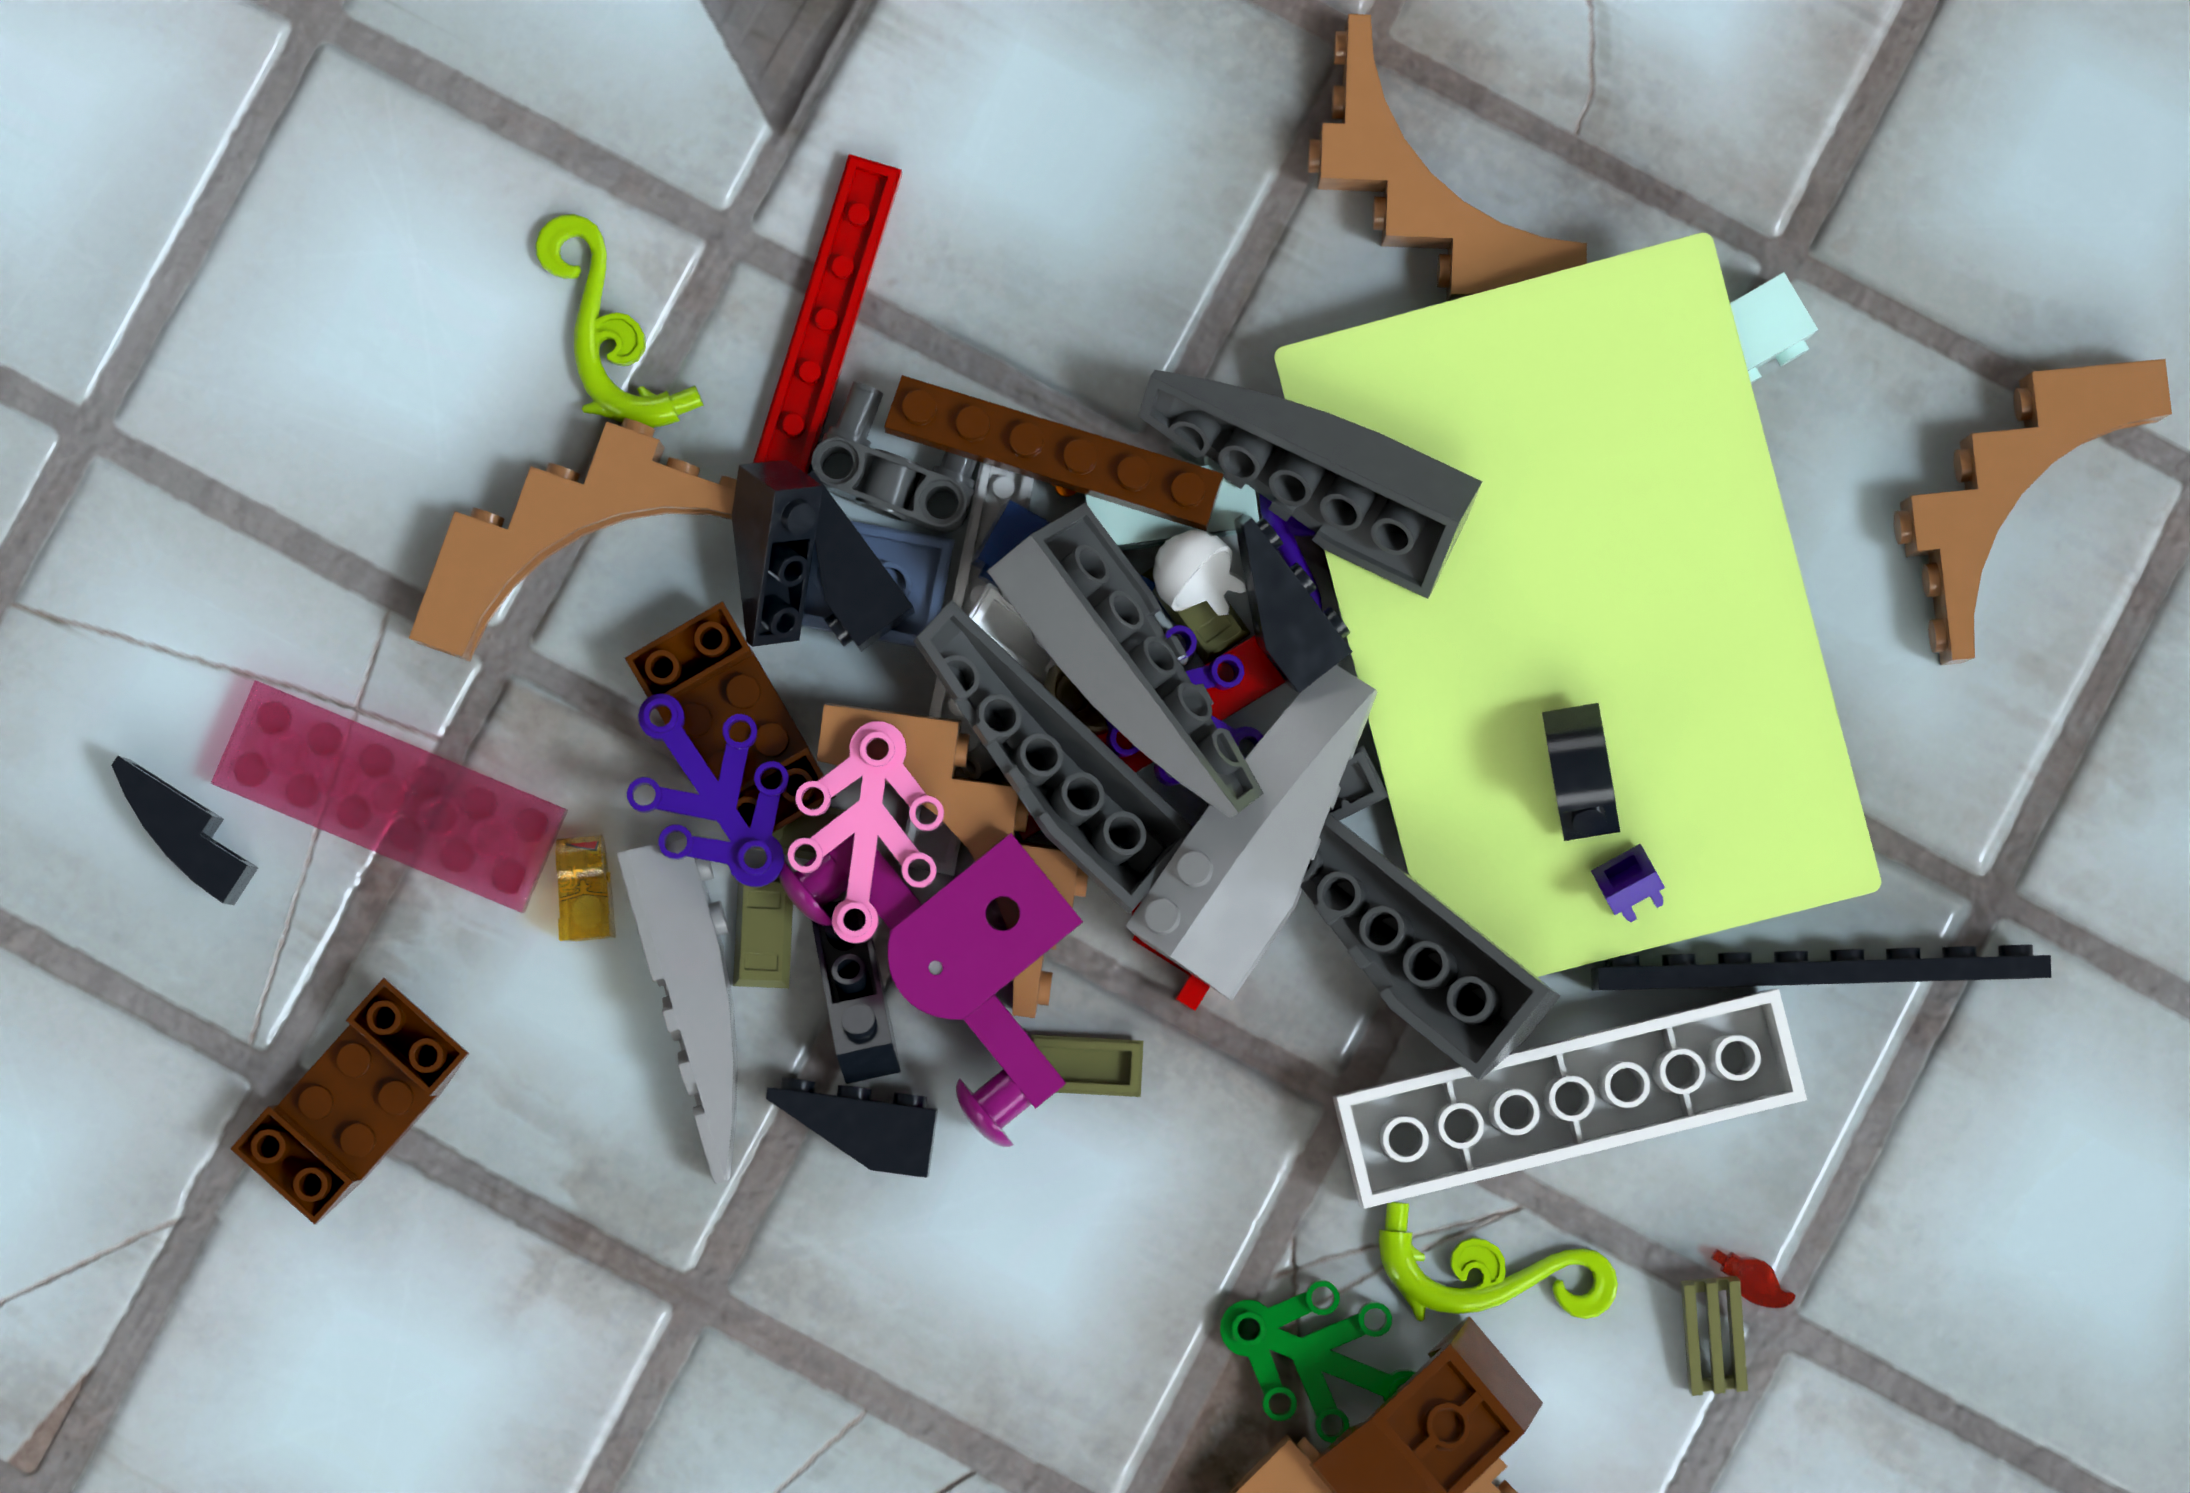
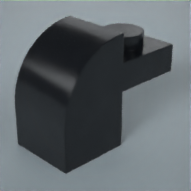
(1581, 771)

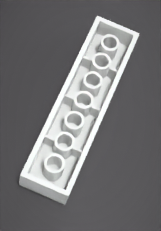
(1570, 1098)

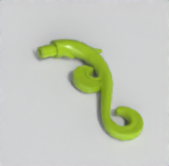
(593, 330)
(1495, 1289)

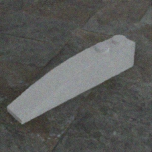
(1244, 873)
(688, 958)

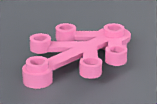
(867, 820)

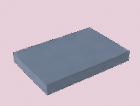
(915, 563)

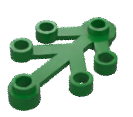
(1309, 1353)

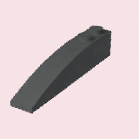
(1339, 479)
(1104, 635)
(1056, 765)
(1424, 954)

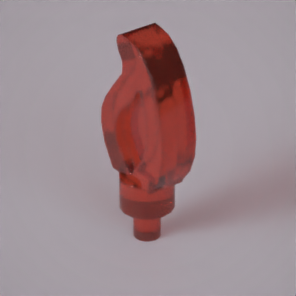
(1756, 1279)

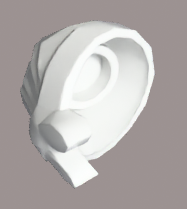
(1196, 570)

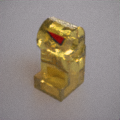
(584, 889)

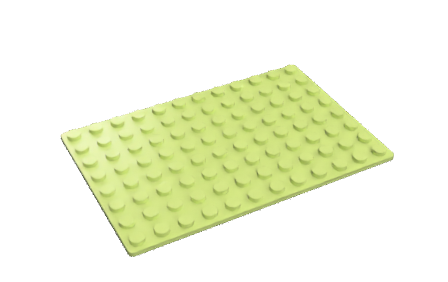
(1609, 561)

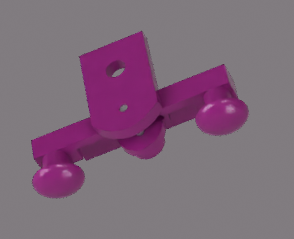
(955, 962)

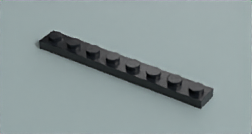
(1844, 967)

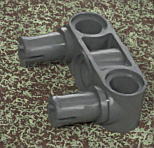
(886, 480)

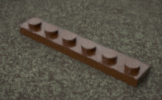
(1054, 453)

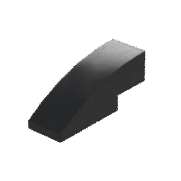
(184, 832)

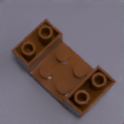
(718, 676)
(352, 1103)
(1438, 1425)

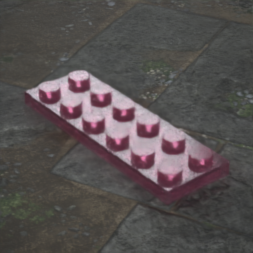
(389, 796)

